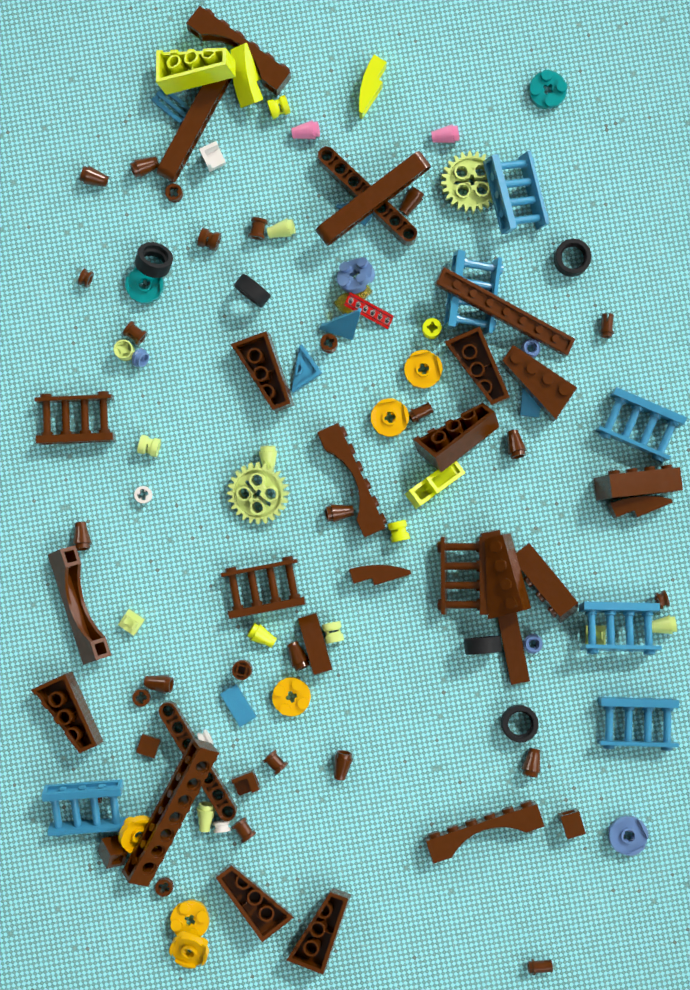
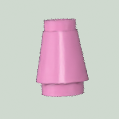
(307, 130)
(446, 134)

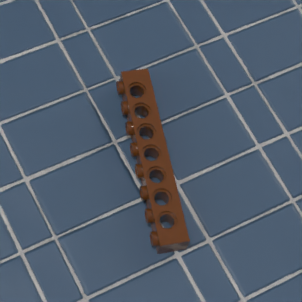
(170, 812)

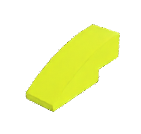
(246, 76)
(371, 84)
(434, 484)

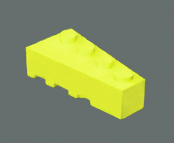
(192, 68)

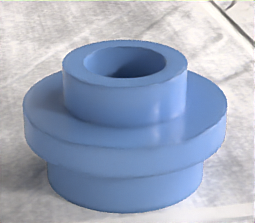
(532, 342)
(140, 358)
(538, 646)

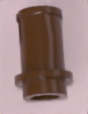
(606, 326)
(420, 412)
(539, 966)

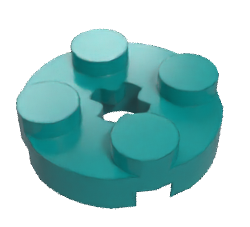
(548, 100)
(141, 295)

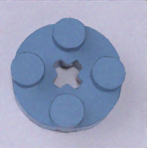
(356, 266)
(625, 846)

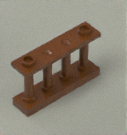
(66, 435)
(479, 585)
(275, 602)

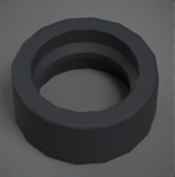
(572, 243)
(151, 269)
(252, 290)
(482, 645)
(534, 723)

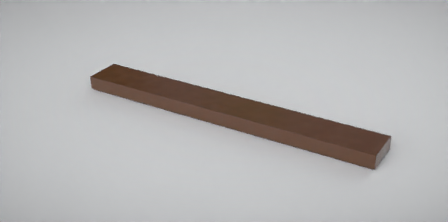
(504, 311)
(512, 641)

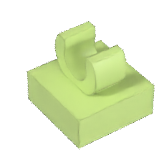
(131, 622)
(600, 635)

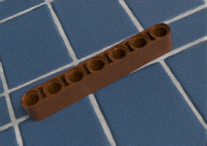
(191, 129)
(350, 174)
(373, 198)
(208, 787)

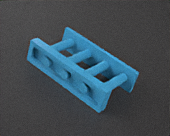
(500, 196)
(452, 316)
(638, 405)
(628, 610)
(648, 706)
(84, 790)

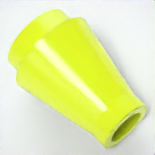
(260, 635)

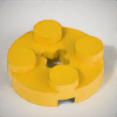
(429, 360)
(398, 424)
(297, 687)
(128, 831)
(188, 908)
(197, 945)

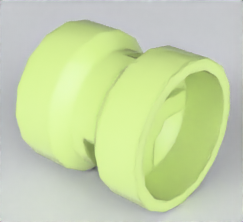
(121, 348)
(149, 446)
(333, 636)

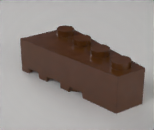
(456, 437)
(319, 938)

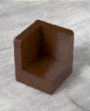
(246, 782)
(572, 823)
(112, 852)

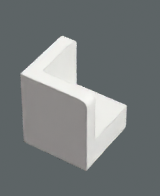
(212, 156)

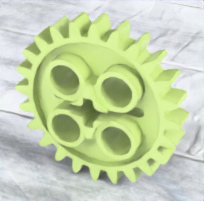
(473, 198)
(270, 480)

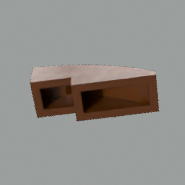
(637, 505)
(378, 573)
(315, 644)

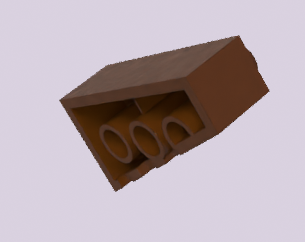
(476, 359)
(264, 366)
(541, 383)
(638, 483)
(504, 578)
(546, 584)
(70, 711)
(255, 904)

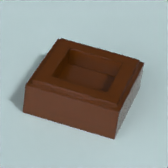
(148, 745)

